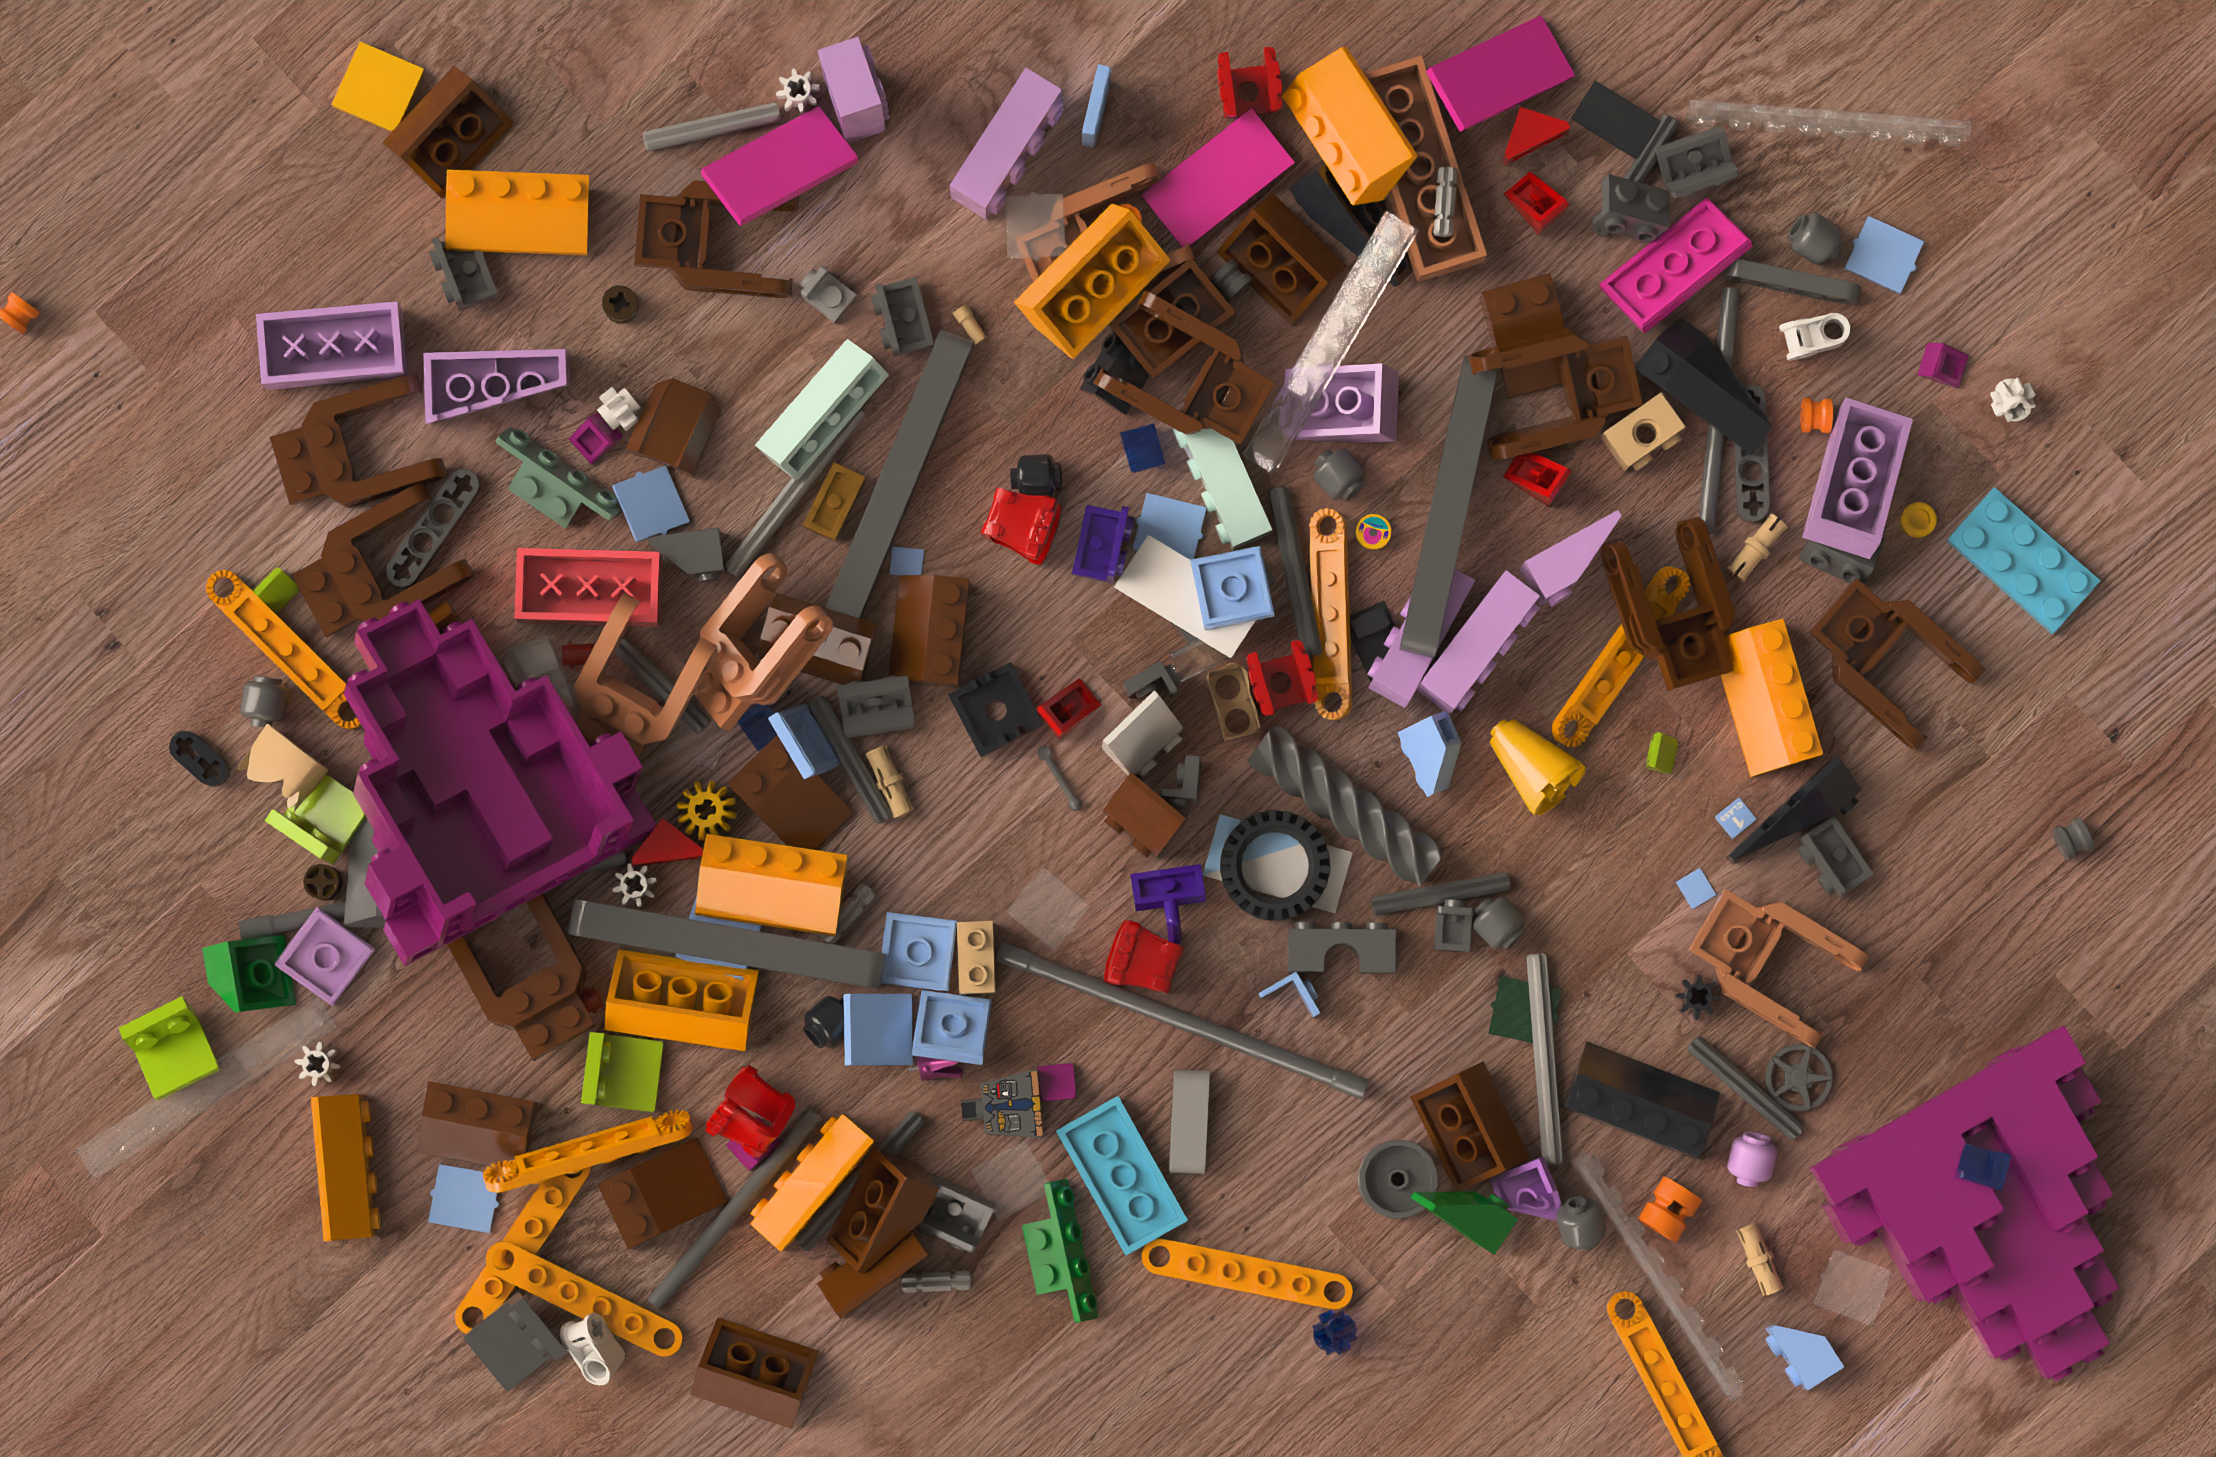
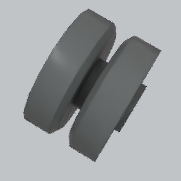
(1376, 1173)

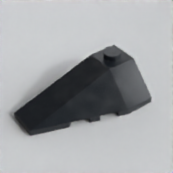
(1698, 378)

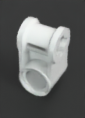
(1812, 335)
(595, 1348)

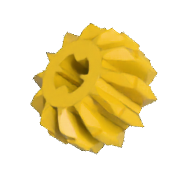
(700, 800)

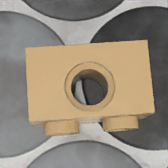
(1657, 416)
(976, 958)

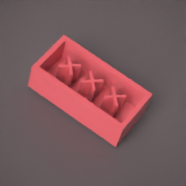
(586, 585)

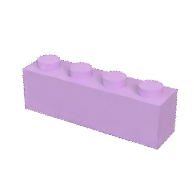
(1402, 671)

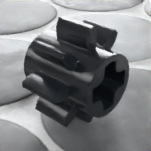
(1687, 995)

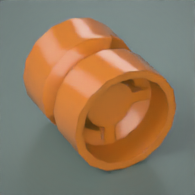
(1662, 1220)

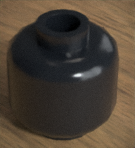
(1037, 475)
(825, 1023)

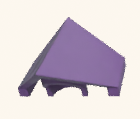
(1528, 1189)

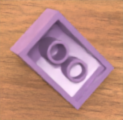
(1355, 406)
(1560, 566)

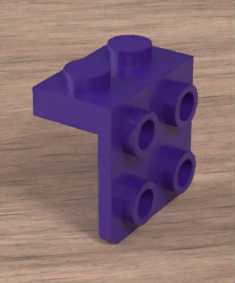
(1100, 543)

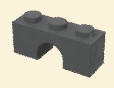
(1373, 946)

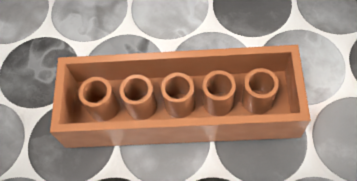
(1413, 105)

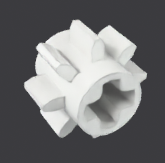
(796, 81)
(2013, 399)
(618, 409)
(632, 874)
(307, 1063)

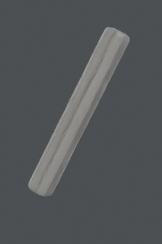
(711, 126)

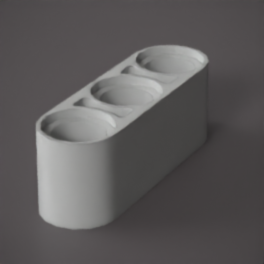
(1189, 1121)

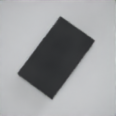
(1615, 119)
(1369, 632)

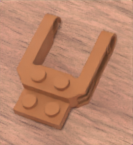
(1100, 196)
(735, 675)
(616, 706)
(1741, 938)

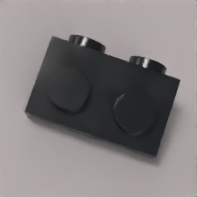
(1120, 362)

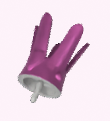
(932, 1068)

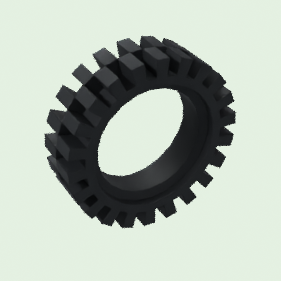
(1285, 823)

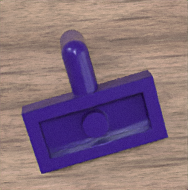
(1167, 890)

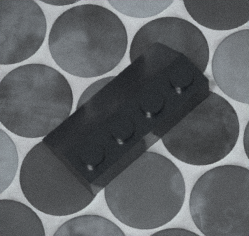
(1641, 1100)

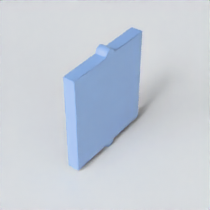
(1884, 255)
(650, 503)
(1171, 523)
(462, 1199)

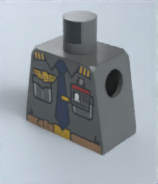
(1008, 1106)

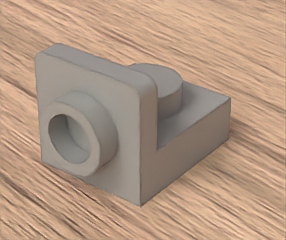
(826, 293)

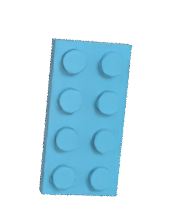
(2023, 560)
(1121, 1175)

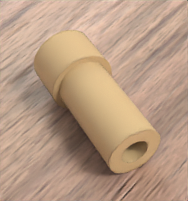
(965, 317)

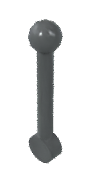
(1045, 753)

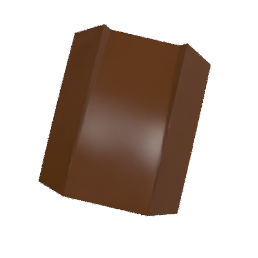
(675, 426)

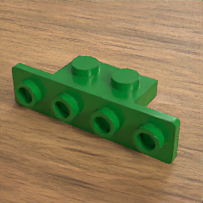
(1058, 1252)

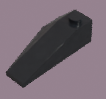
(1348, 223)
(1819, 798)

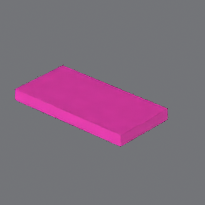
(1500, 73)
(779, 166)
(1218, 179)
(1675, 265)

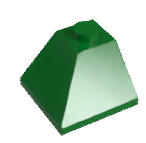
(246, 973)

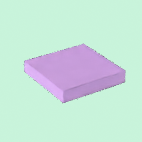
(324, 956)

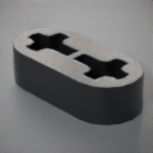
(193, 765)

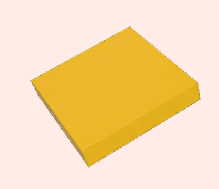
(378, 87)

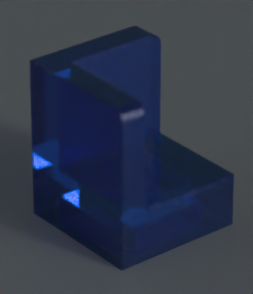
(1142, 448)
(757, 726)
(1983, 1167)

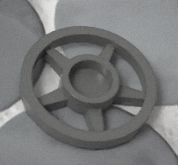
(1798, 1077)

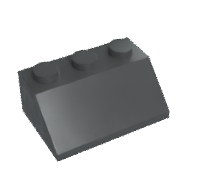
(360, 906)

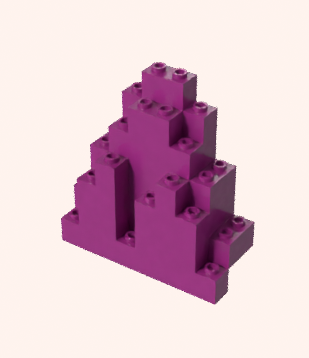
(475, 784)
(2012, 1255)

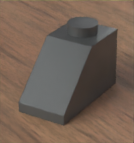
(693, 552)

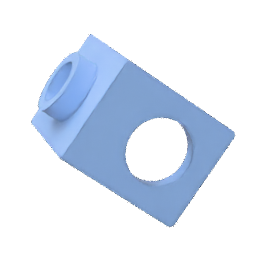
(1304, 989)

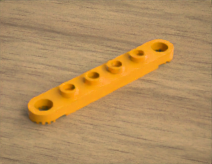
(1331, 612)
(282, 646)
(1614, 665)
(587, 1151)
(528, 1232)
(1247, 1274)
(583, 1298)
(1663, 1380)

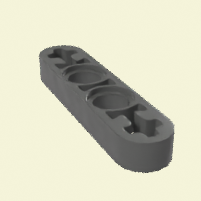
(1793, 282)
(1761, 458)
(437, 531)

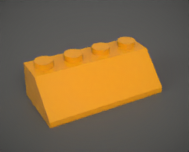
(1350, 127)
(517, 212)
(1093, 280)
(1769, 699)
(771, 885)
(680, 1000)
(344, 1167)
(812, 1183)

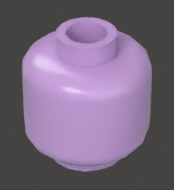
(1752, 1158)

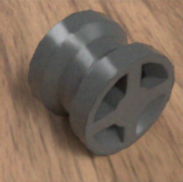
(1231, 280)
(2073, 838)

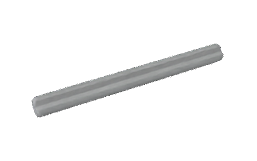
(786, 502)
(1545, 1059)

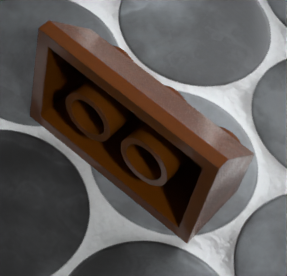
(448, 130)
(1283, 258)
(929, 629)
(842, 654)
(474, 1124)
(1470, 1127)
(849, 1289)
(754, 1372)

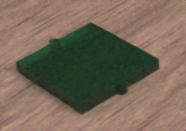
(1512, 1010)

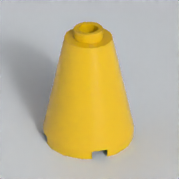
(1535, 765)

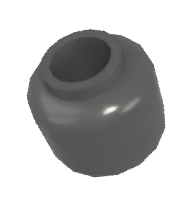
(1815, 238)
(1339, 474)
(264, 701)
(1499, 923)
(1580, 1223)

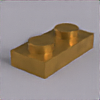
(834, 501)

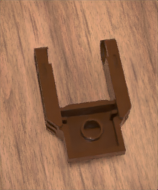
(675, 235)
(1595, 382)
(1224, 394)
(317, 458)
(341, 584)
(1860, 632)
(1686, 643)
(543, 1007)

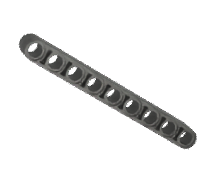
(900, 474)
(1448, 511)
(727, 944)

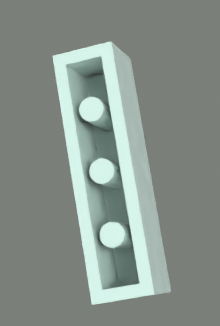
(822, 409)
(1226, 486)

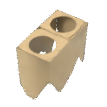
(1224, 706)
(278, 759)

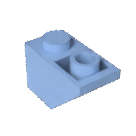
(1432, 750)
(1807, 1354)

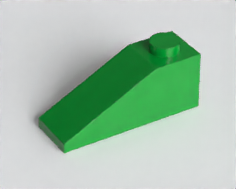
(1472, 1215)

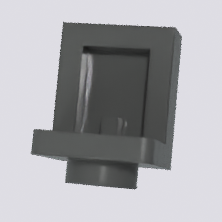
(1453, 926)

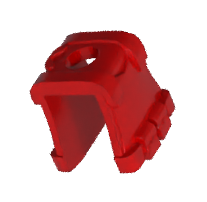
(1263, 77)
(1023, 523)
(1295, 666)
(1141, 959)
(738, 1125)

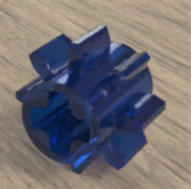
(1334, 1332)

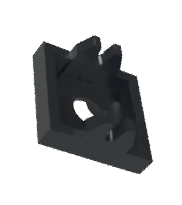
(999, 685)

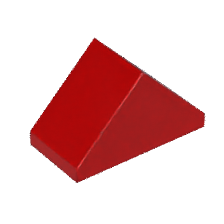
(1532, 132)
(1536, 202)
(1537, 476)
(1068, 708)
(666, 845)

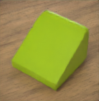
(276, 589)
(1661, 753)

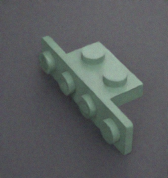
(552, 484)

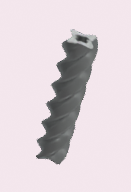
(1352, 810)

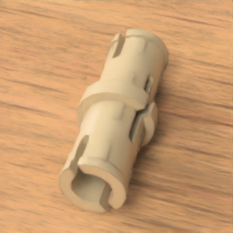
(1757, 548)
(890, 781)
(1760, 1259)

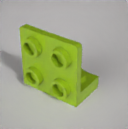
(322, 821)
(170, 1047)
(622, 1072)

